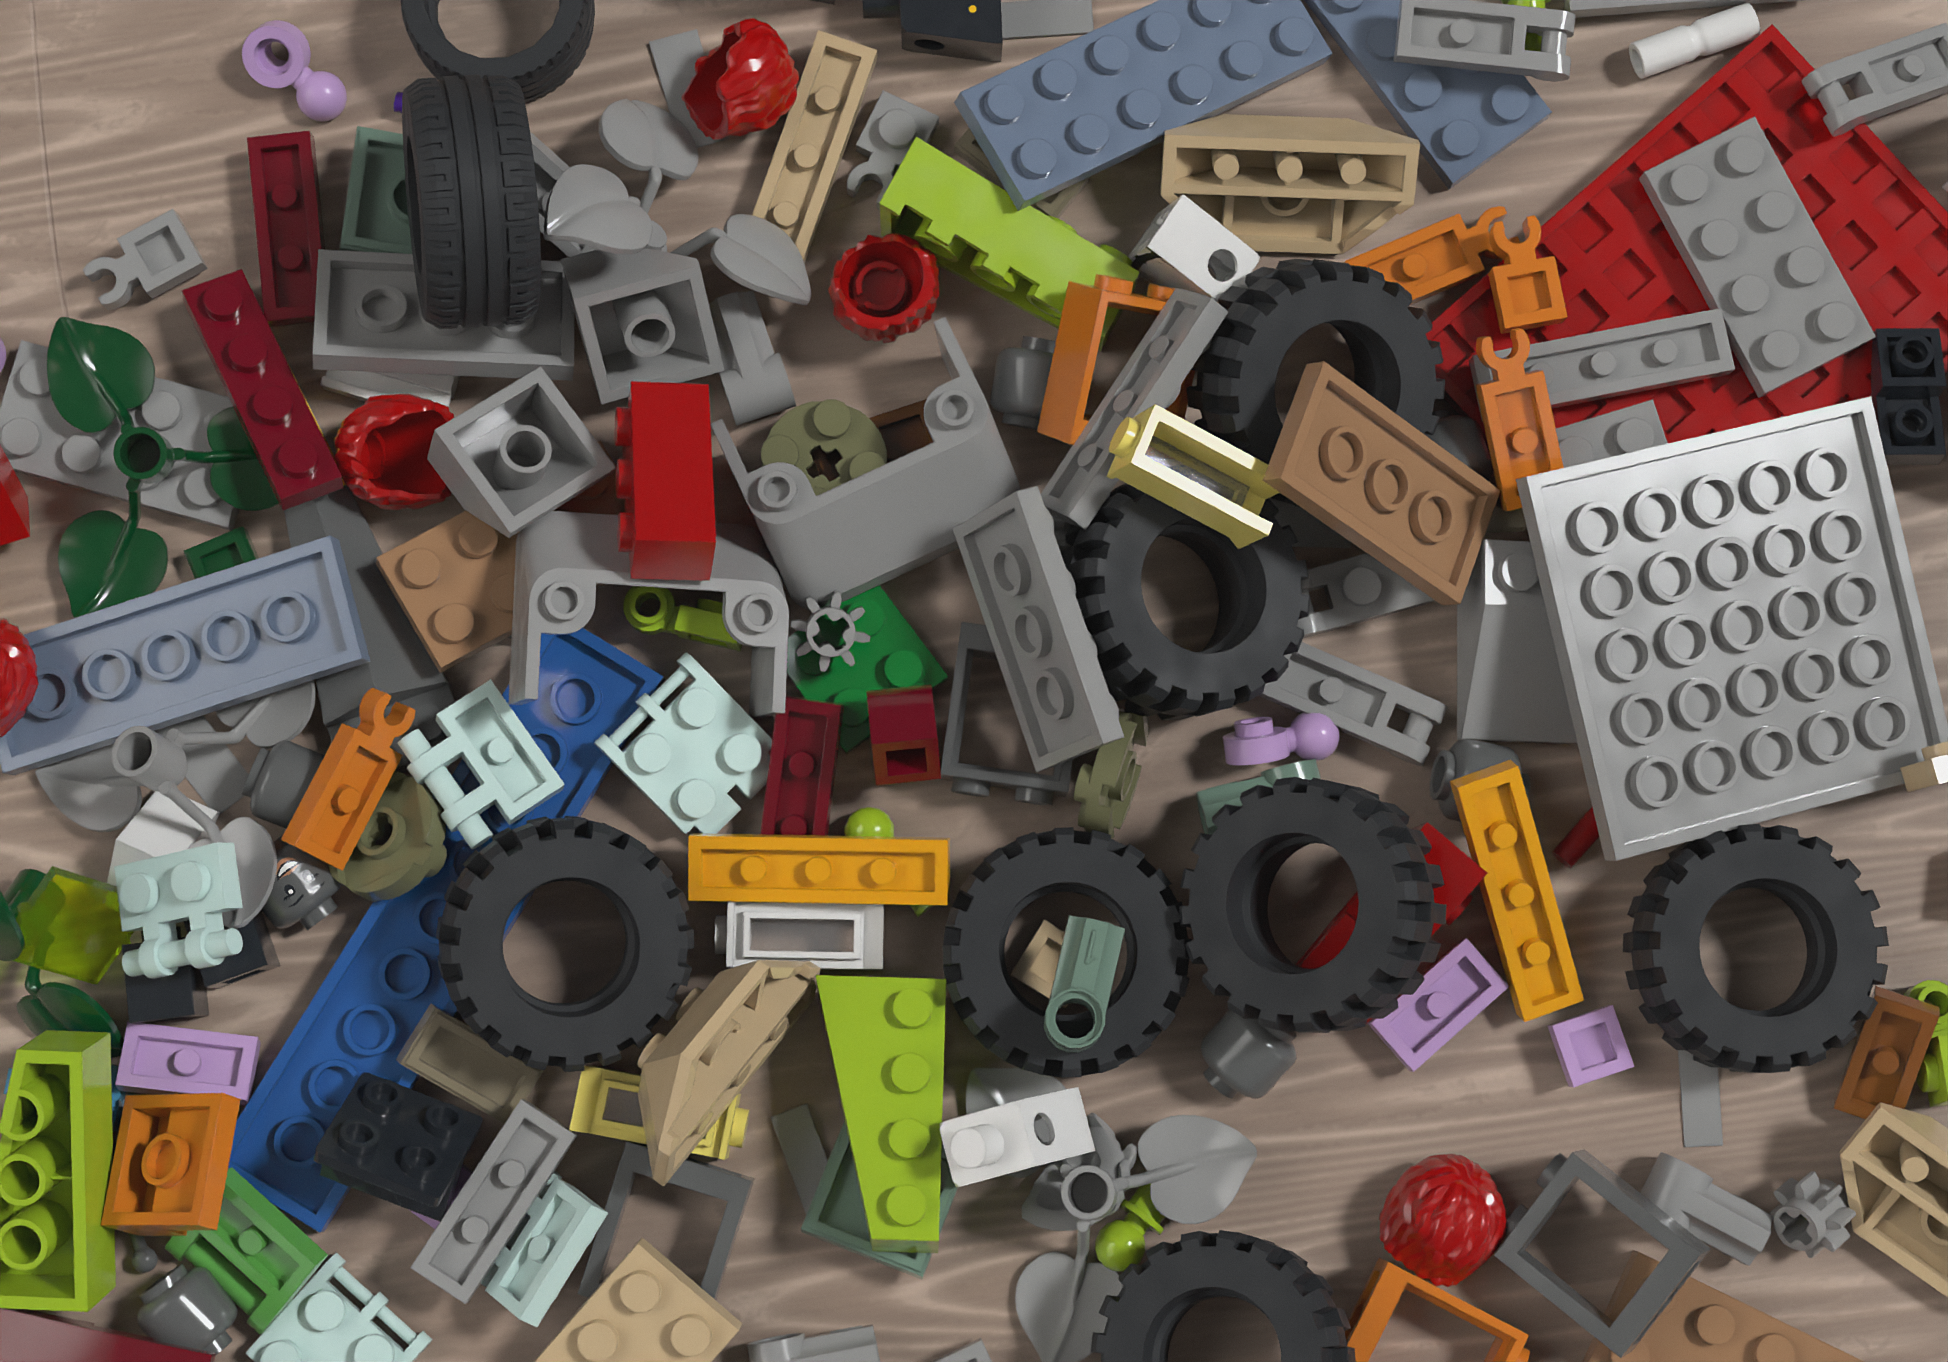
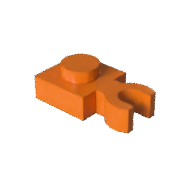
(1525, 288)

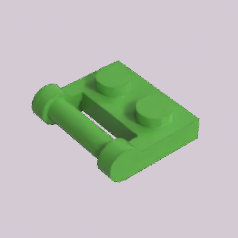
(260, 1245)

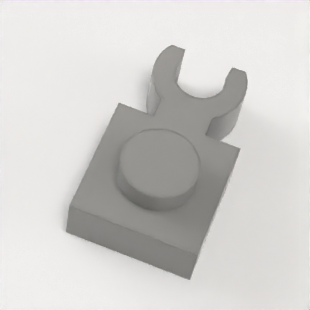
(887, 140)
(155, 255)

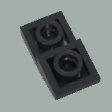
(1906, 394)

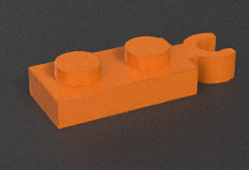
(1435, 255)
(1516, 418)
(349, 782)

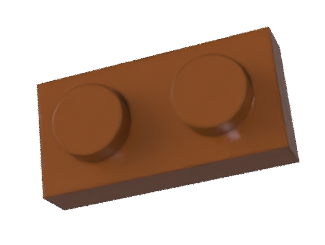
(1886, 1054)

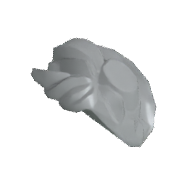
(1045, 1205)

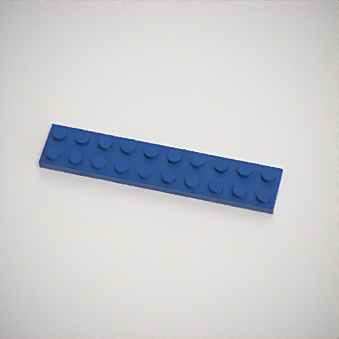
(391, 960)

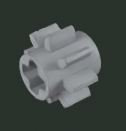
(825, 648)
(1812, 1214)

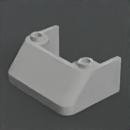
(891, 514)
(572, 551)

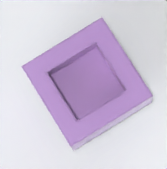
(1590, 1046)

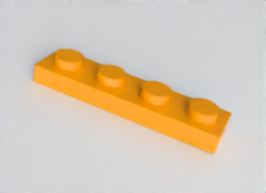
(819, 869)
(1517, 890)

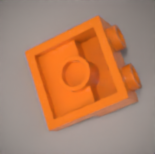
(170, 1163)

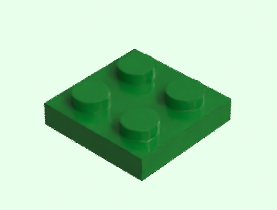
(888, 661)

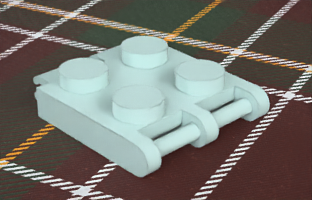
(692, 751)
(330, 1328)

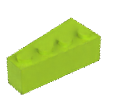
(991, 243)
(889, 1079)
(57, 1174)

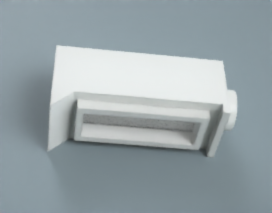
(821, 933)

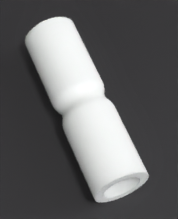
(1688, 42)

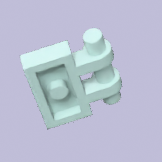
(497, 752)
(174, 889)
(544, 1250)

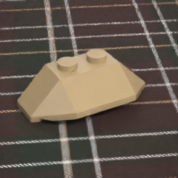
(1292, 178)
(715, 1052)
(1900, 1189)

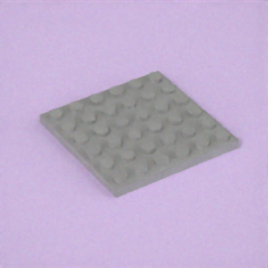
(1734, 625)

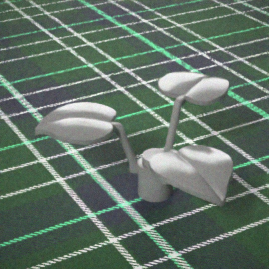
(595, 209)
(105, 794)
(1193, 1178)

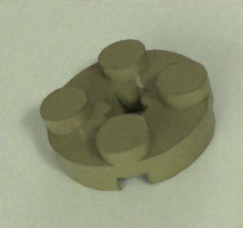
(833, 428)
(1111, 782)
(409, 854)

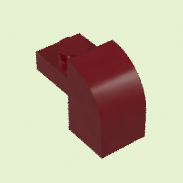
(903, 734)

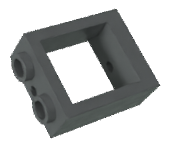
(976, 779)
(690, 1175)
(1656, 1292)

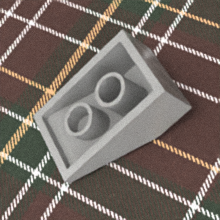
(1507, 653)

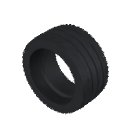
(536, 69)

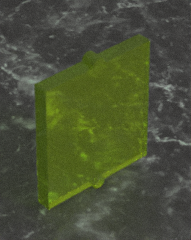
(72, 926)

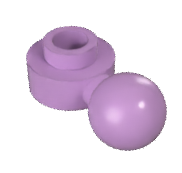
(318, 93)
(1259, 742)

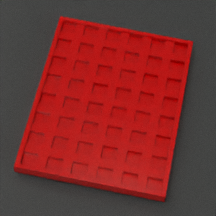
(1626, 270)

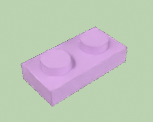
(1445, 1002)
(187, 1061)

